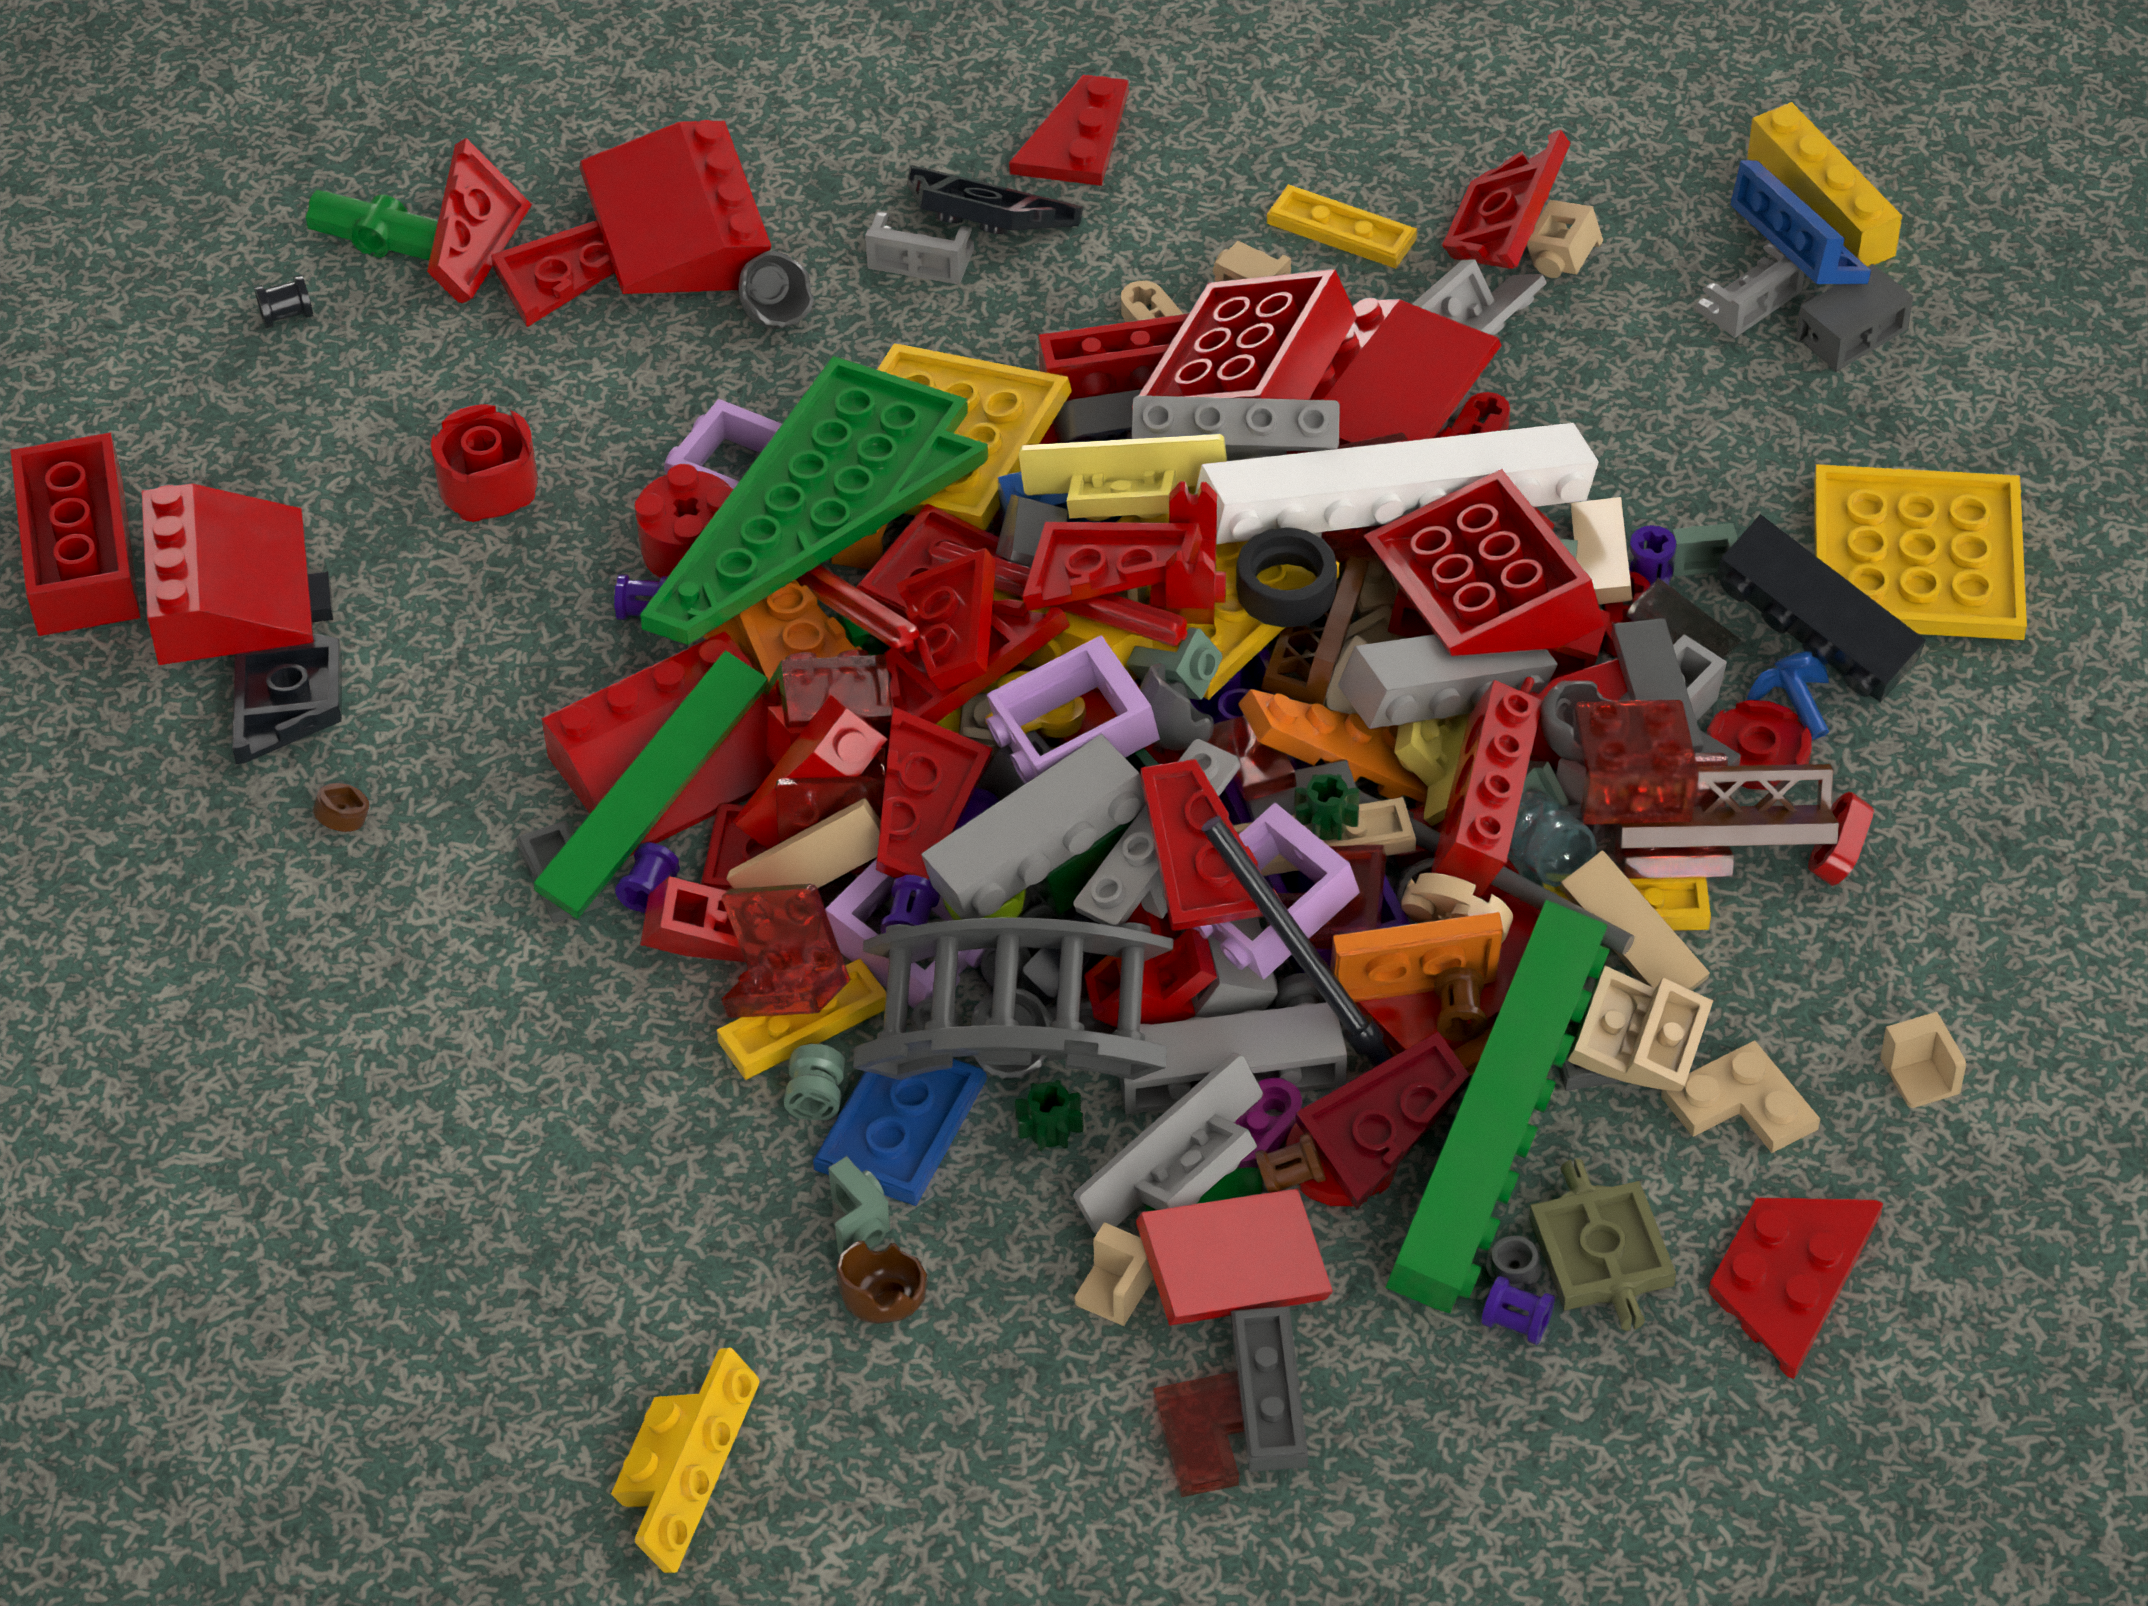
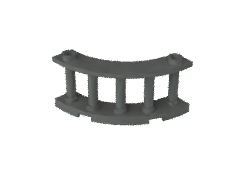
(1002, 1039)

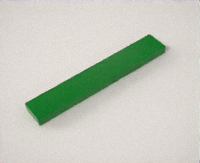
(650, 785)

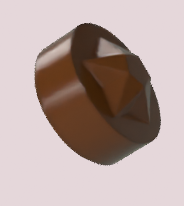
(341, 807)

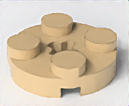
(1449, 897)

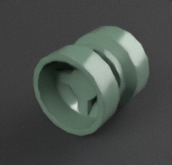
(815, 1077)

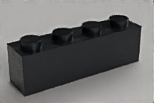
(1819, 609)

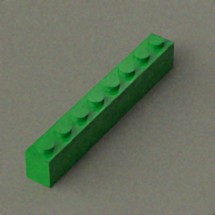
(1497, 1107)

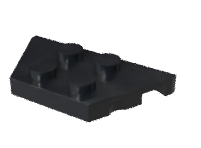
(988, 204)
(285, 695)

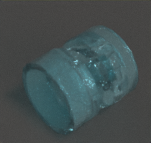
(1550, 838)

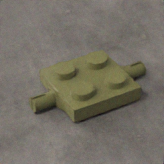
(1602, 1245)

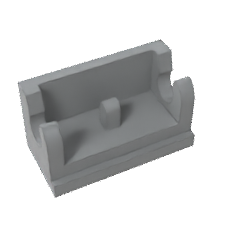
(917, 253)
(1752, 294)

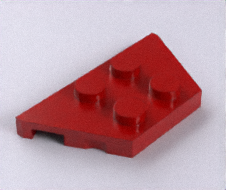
(1504, 207)
(1013, 638)
(1791, 1269)

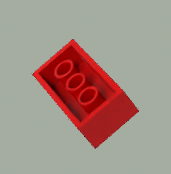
(74, 534)

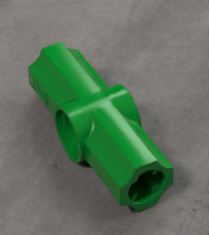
(372, 225)

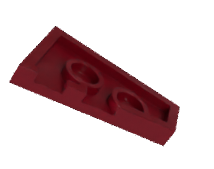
(1382, 1114)

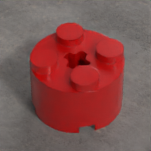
(484, 462)
(674, 514)

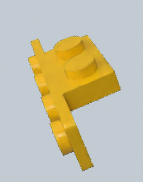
(682, 1456)

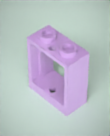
(722, 423)
(1058, 683)
(1335, 887)
(847, 921)

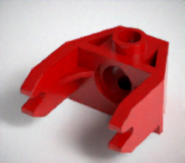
(1194, 587)

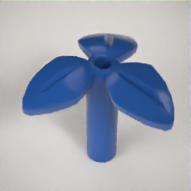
(1791, 675)

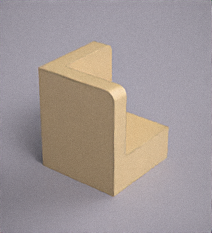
(1923, 1060)
(1118, 1275)

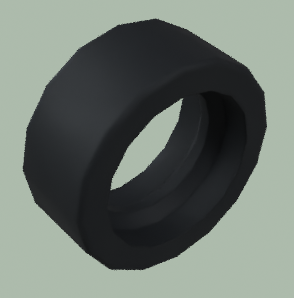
(1284, 547)

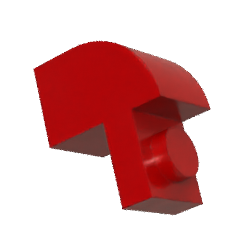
(1167, 982)

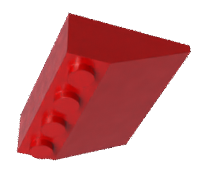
(675, 210)
(1257, 339)
(1402, 371)
(1488, 572)
(223, 573)
(607, 730)

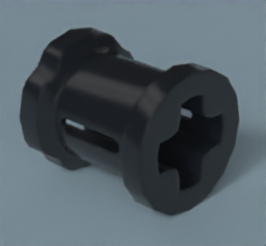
(283, 301)

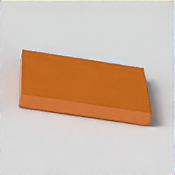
(1411, 956)

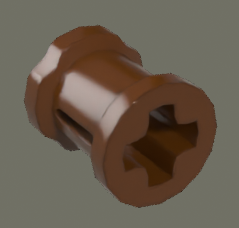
(1460, 1004)
(1301, 1155)

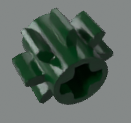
(1327, 806)
(1049, 1115)

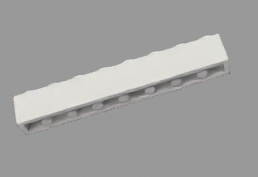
(1392, 479)

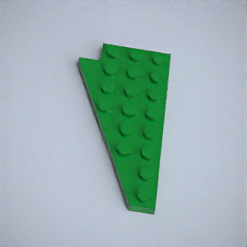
(833, 472)

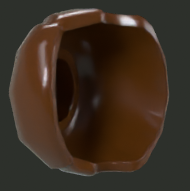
(867, 1273)

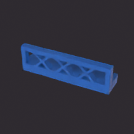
(1794, 227)

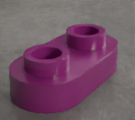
(1267, 1130)

